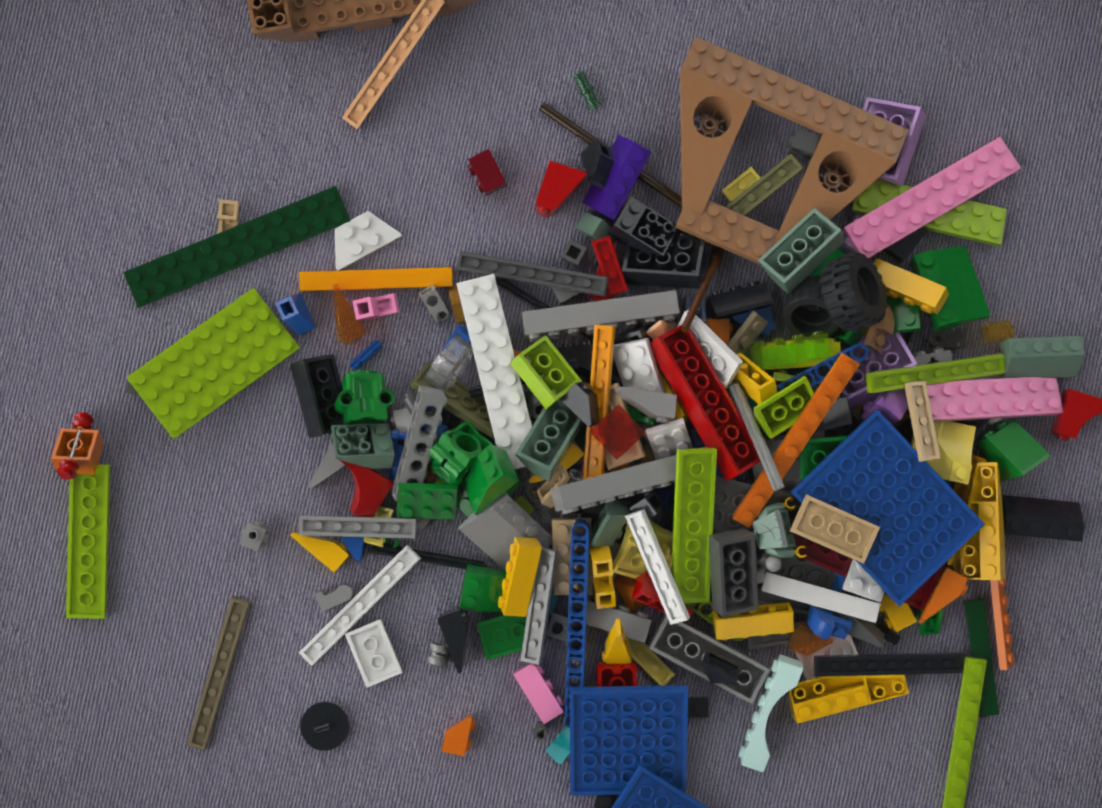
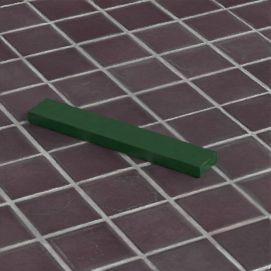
(980, 648)

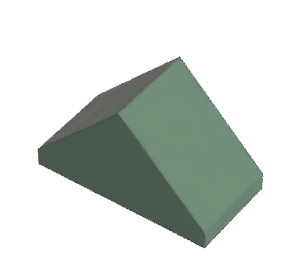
(593, 227)

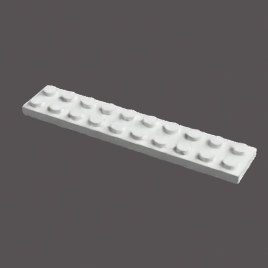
(493, 357)

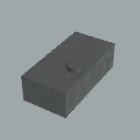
(733, 572)

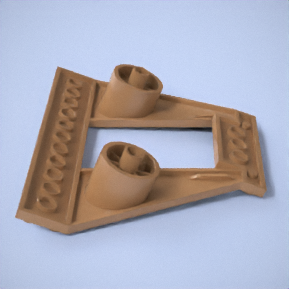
(724, 87)

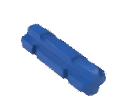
(365, 355)

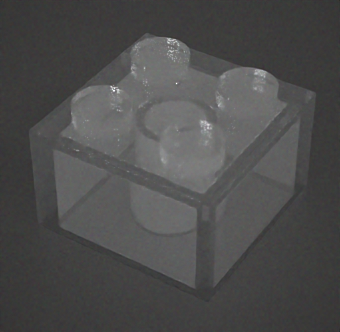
(449, 363)

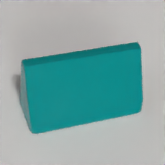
(560, 746)

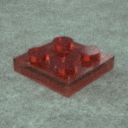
(617, 431)

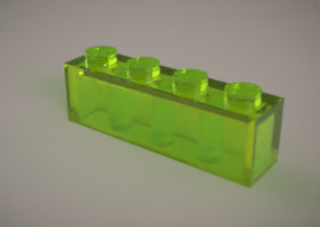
(791, 351)

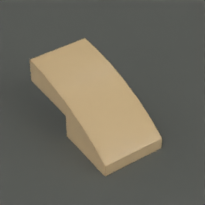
(228, 214)

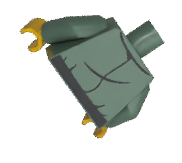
(773, 531)

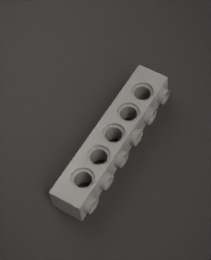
(425, 397)

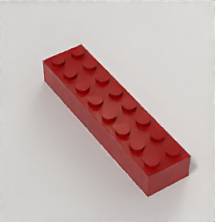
(705, 401)

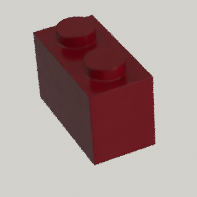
(487, 172)

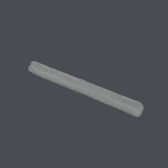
(756, 437)

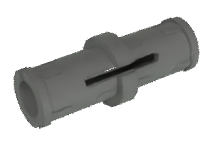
(542, 734)

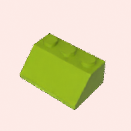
(545, 371)
(783, 408)

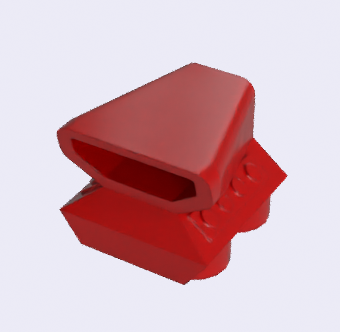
(615, 674)

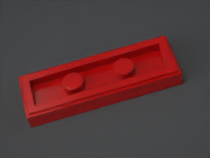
(609, 266)

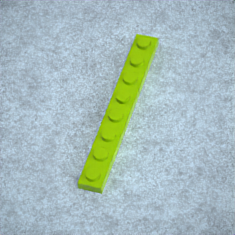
(936, 372)
(964, 732)

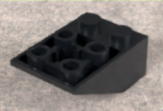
(643, 228)

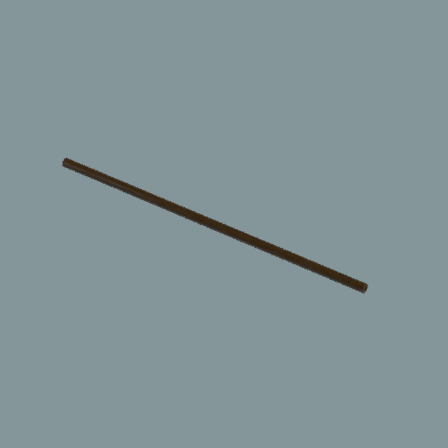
(589, 139)

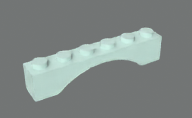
(784, 678)

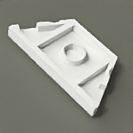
(361, 238)

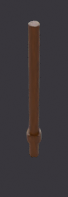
(715, 262)

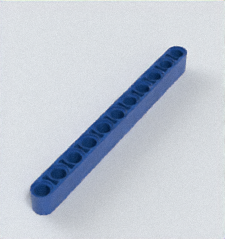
(813, 372)
(574, 614)

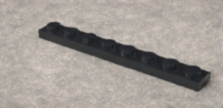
(889, 664)

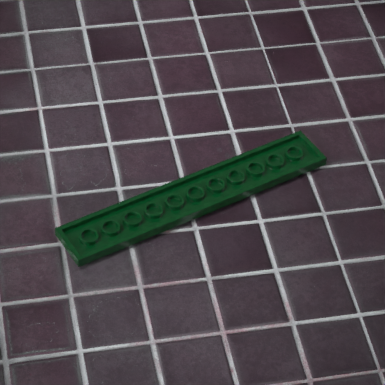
(237, 246)

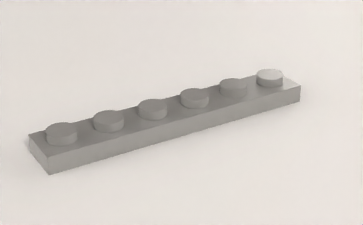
(357, 526)
(539, 608)

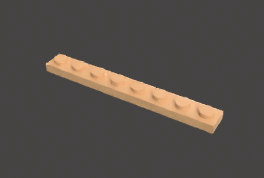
(392, 61)

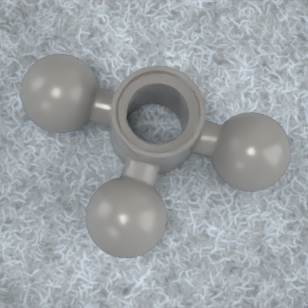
(768, 562)

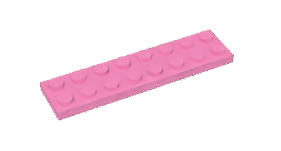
(994, 398)

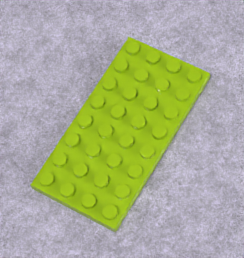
(213, 363)

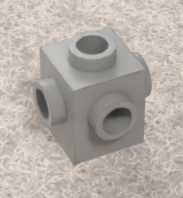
(248, 538)

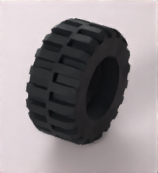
(853, 291)

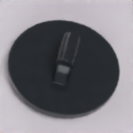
(324, 726)

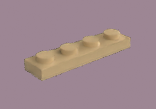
(922, 421)

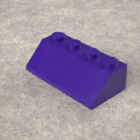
(627, 166)

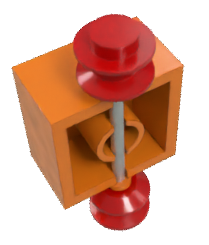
(78, 448)

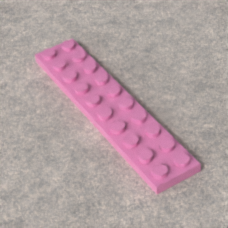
(931, 198)

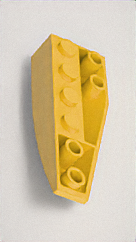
(984, 552)
(837, 694)

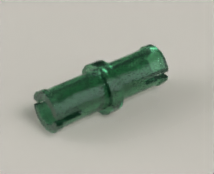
(586, 90)

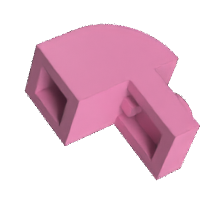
(376, 307)

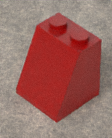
(557, 188)

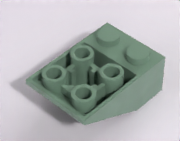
(364, 444)

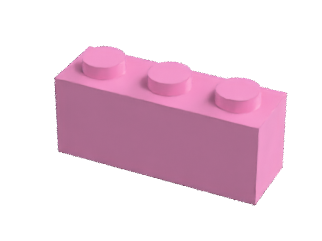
(539, 691)

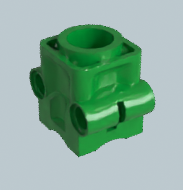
(364, 393)
(456, 453)

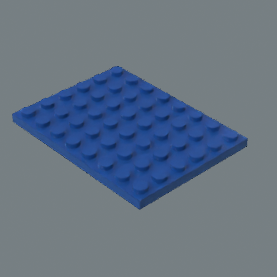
(884, 483)

